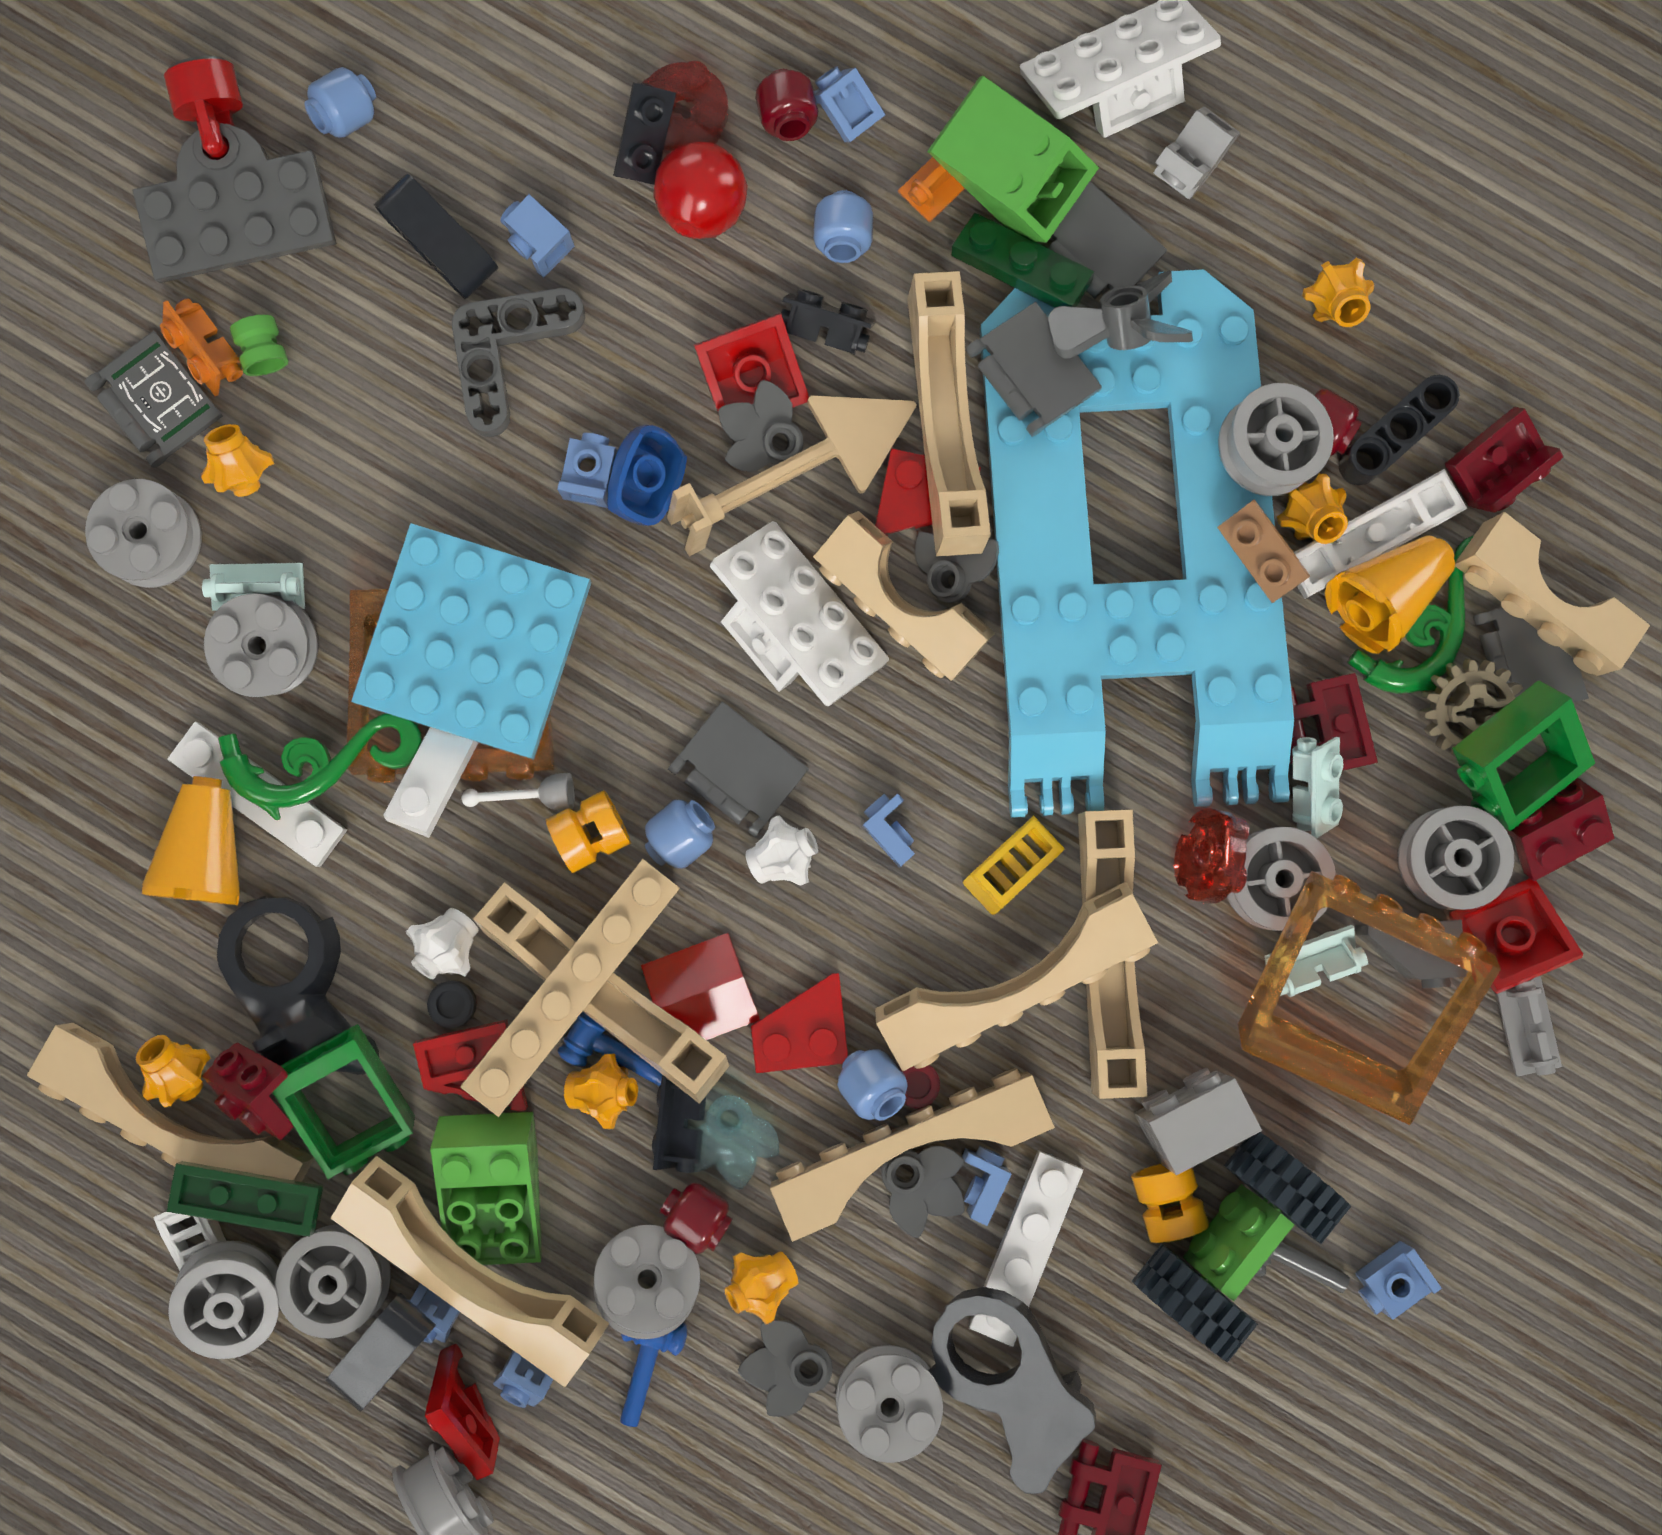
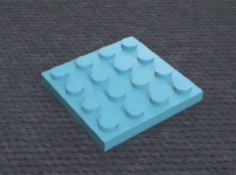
(472, 641)

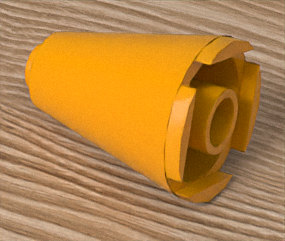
(1389, 592)
(197, 847)

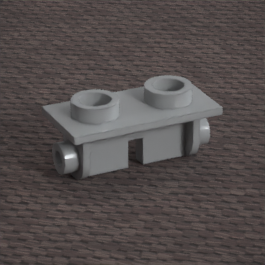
(1529, 1029)

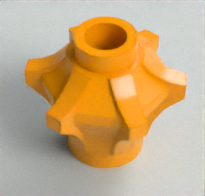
(1341, 293)
(234, 461)
(1316, 511)
(171, 1070)
(601, 1090)
(760, 1284)

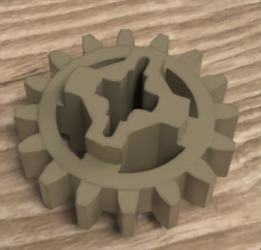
(1469, 689)

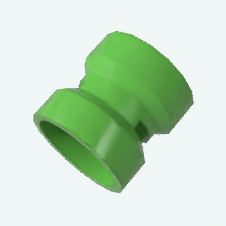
(259, 345)

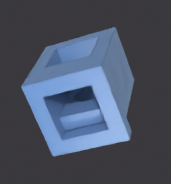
(536, 234)
(587, 486)
(1380, 1273)

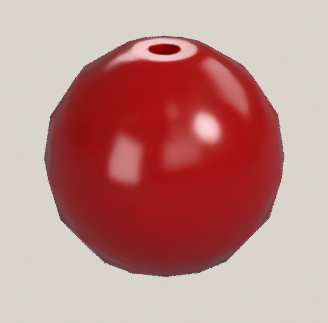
(700, 190)

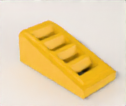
(983, 889)

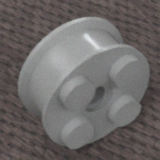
(1275, 439)
(118, 528)
(235, 652)
(1271, 851)
(1429, 863)
(651, 1254)
(310, 1298)
(225, 1300)
(892, 1431)
(438, 1496)

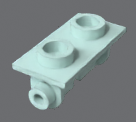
(241, 579)
(1318, 805)
(1332, 953)

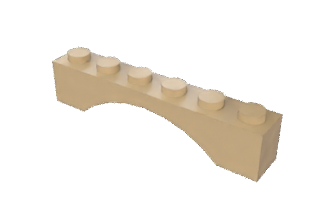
(952, 469)
(569, 988)
(1112, 1001)
(617, 1006)
(930, 1021)
(89, 1073)
(818, 1193)
(540, 1326)

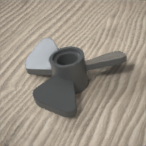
(1122, 321)

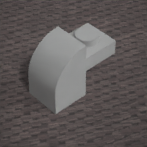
(1195, 152)

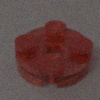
(702, 88)
(1224, 840)

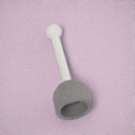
(554, 792)

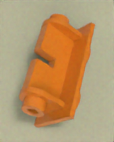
(931, 189)
(206, 361)

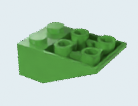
(1012, 161)
(489, 1185)

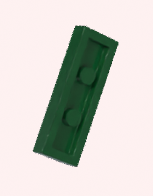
(1021, 263)
(245, 1198)

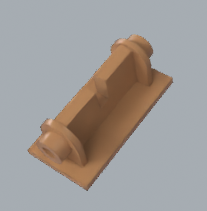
(1263, 551)

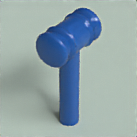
(588, 1036)
(644, 1368)

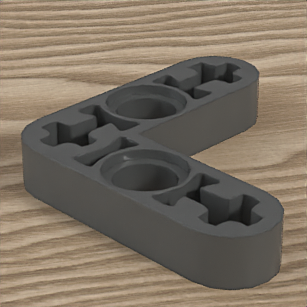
(488, 342)

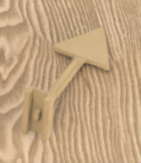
(856, 433)

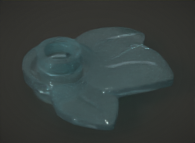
(738, 1146)

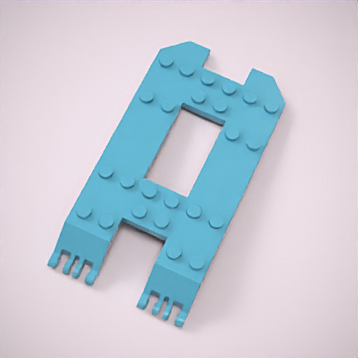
(1072, 633)

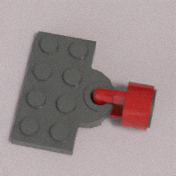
(228, 195)

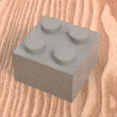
(1196, 1120)

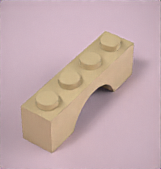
(859, 560)
(1506, 564)

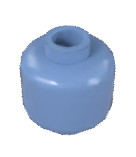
(340, 102)
(843, 226)
(679, 833)
(872, 1084)

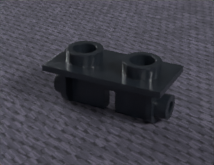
(644, 133)
(844, 324)
(675, 1143)

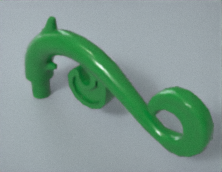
(1451, 627)
(326, 772)

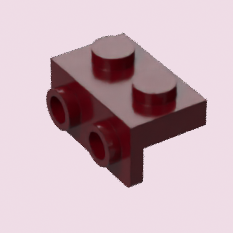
(1502, 462)
(1562, 830)
(244, 1086)

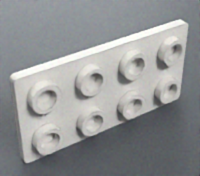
(1123, 67)
(793, 618)

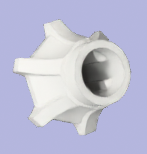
(782, 853)
(443, 944)

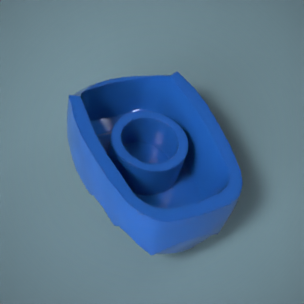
(645, 475)

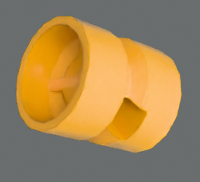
(573, 838)
(1160, 1186)

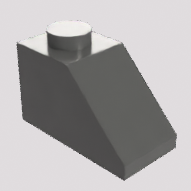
(1412, 961)

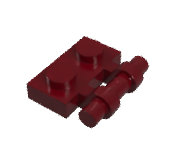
(1337, 713)
(1126, 1493)

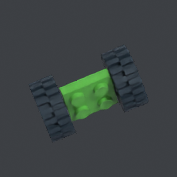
(1240, 1243)

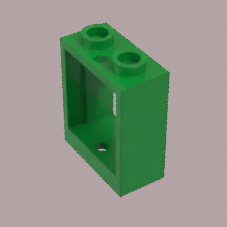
(1532, 713)
(320, 1062)

